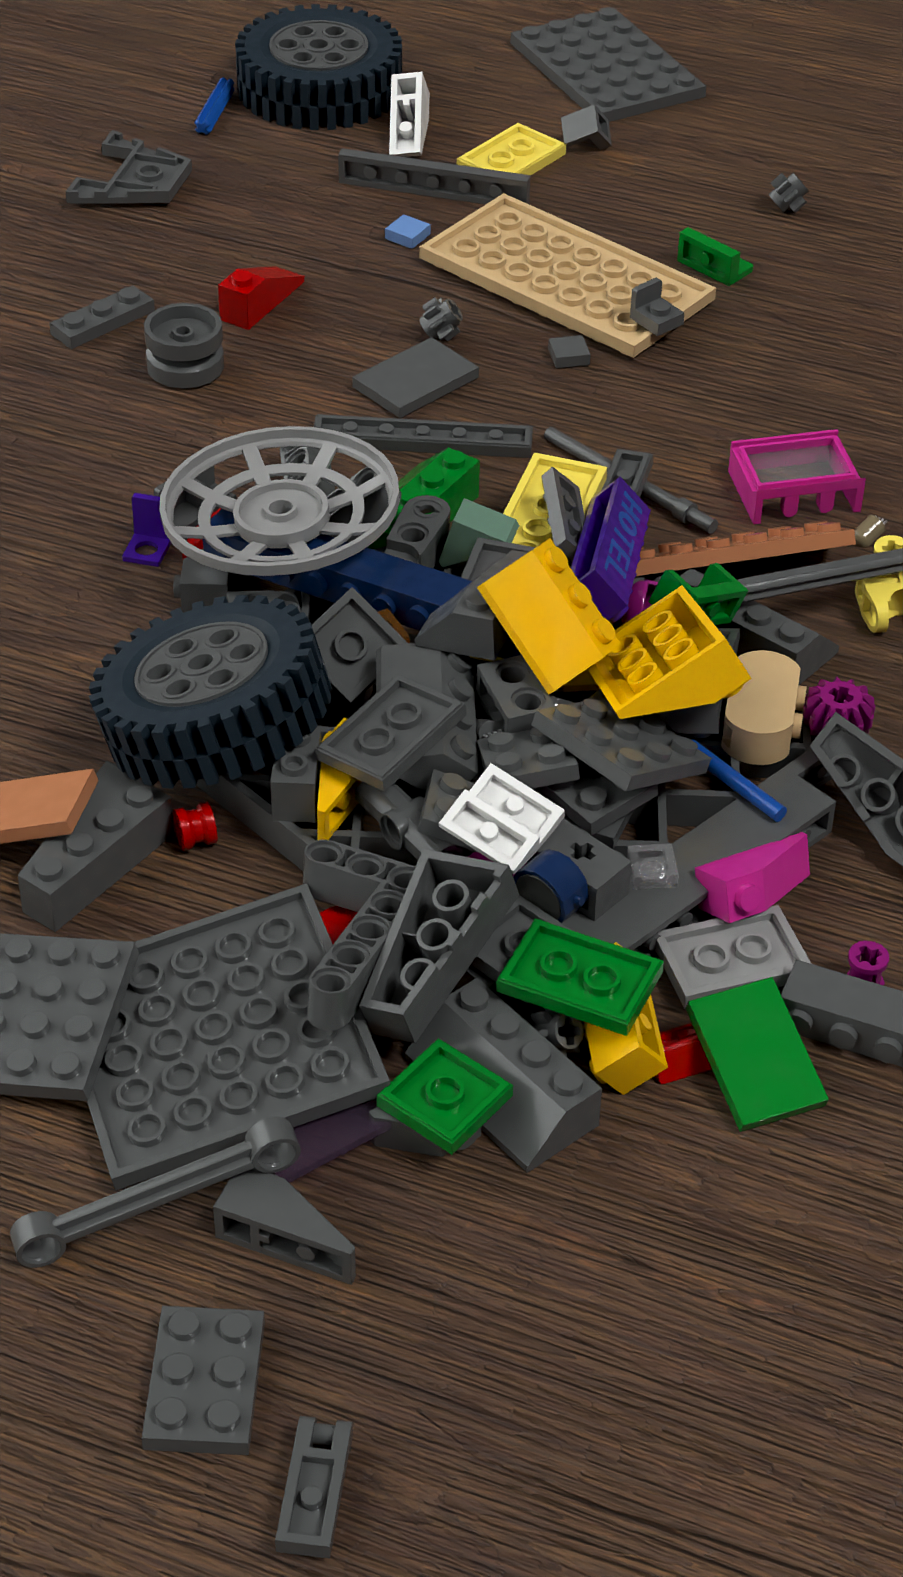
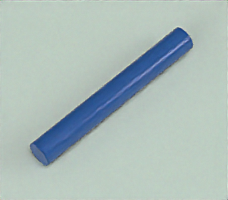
(744, 786)

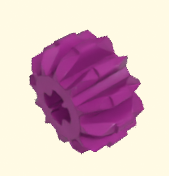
(840, 697)

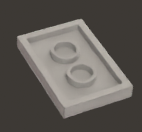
(726, 955)

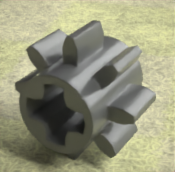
(788, 192)
(441, 318)
(559, 1030)

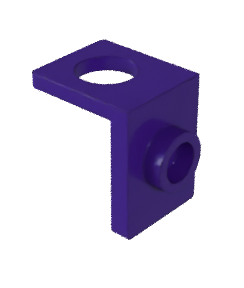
(147, 531)

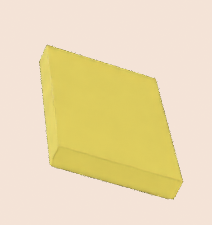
(515, 151)

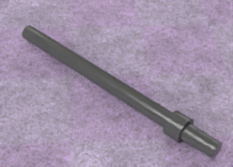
(681, 509)

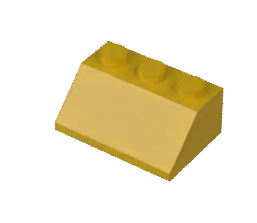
(549, 615)

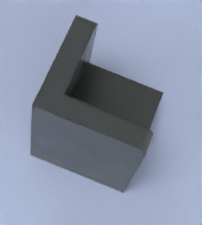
(586, 124)

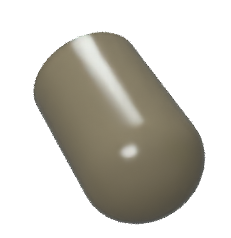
(869, 531)

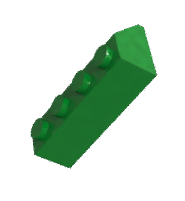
(445, 475)

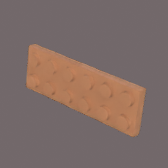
(744, 547)

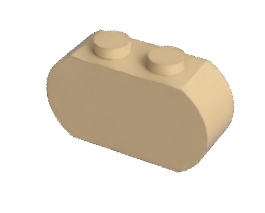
(763, 713)

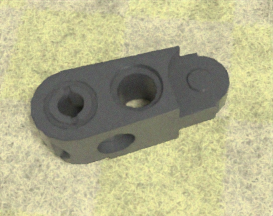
(420, 535)

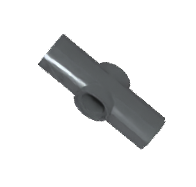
(400, 818)

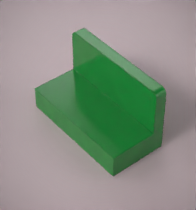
(711, 257)

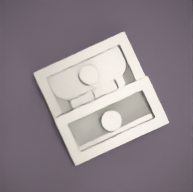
(502, 818)

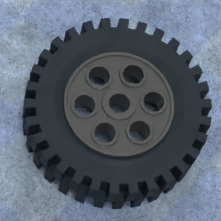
(317, 66)
(211, 691)

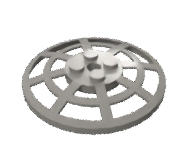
(282, 510)

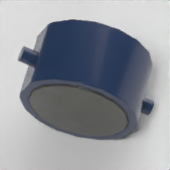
(553, 884)

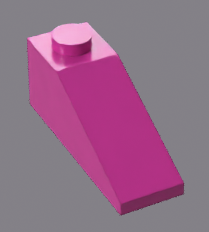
(753, 878)

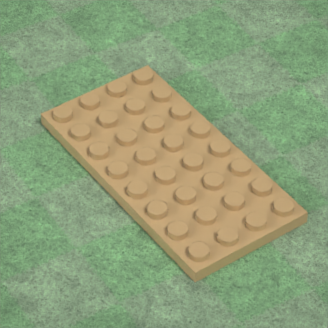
(560, 271)

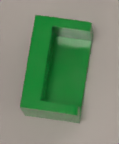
(716, 594)

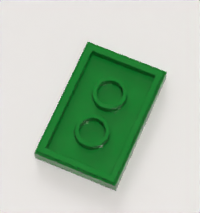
(580, 976)
(756, 1054)

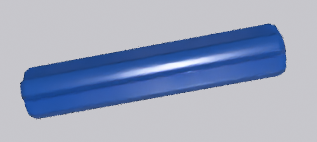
(214, 106)

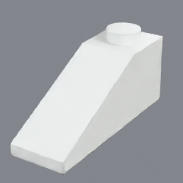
(408, 114)

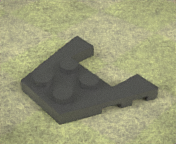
(141, 178)

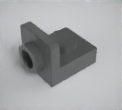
(652, 310)

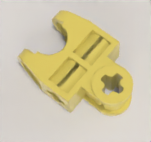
(883, 595)

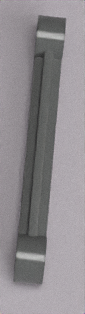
(56, 1231)

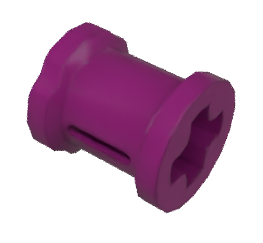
(872, 963)

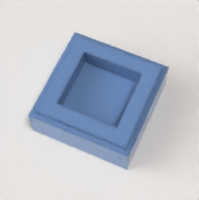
(407, 231)

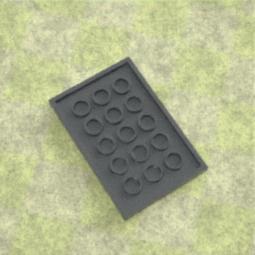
(607, 64)

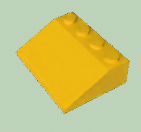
(669, 661)

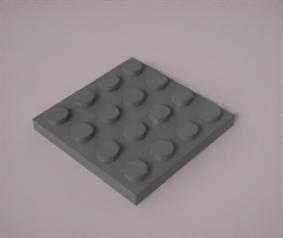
(58, 1011)

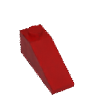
(253, 293)

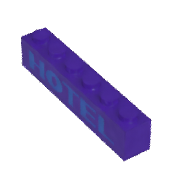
(611, 547)

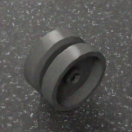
(184, 345)

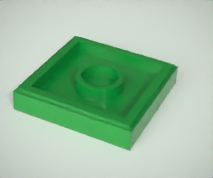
(445, 1096)

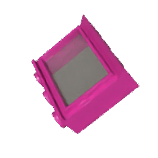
(794, 467)

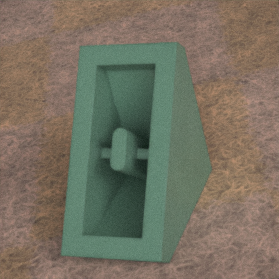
(474, 522)

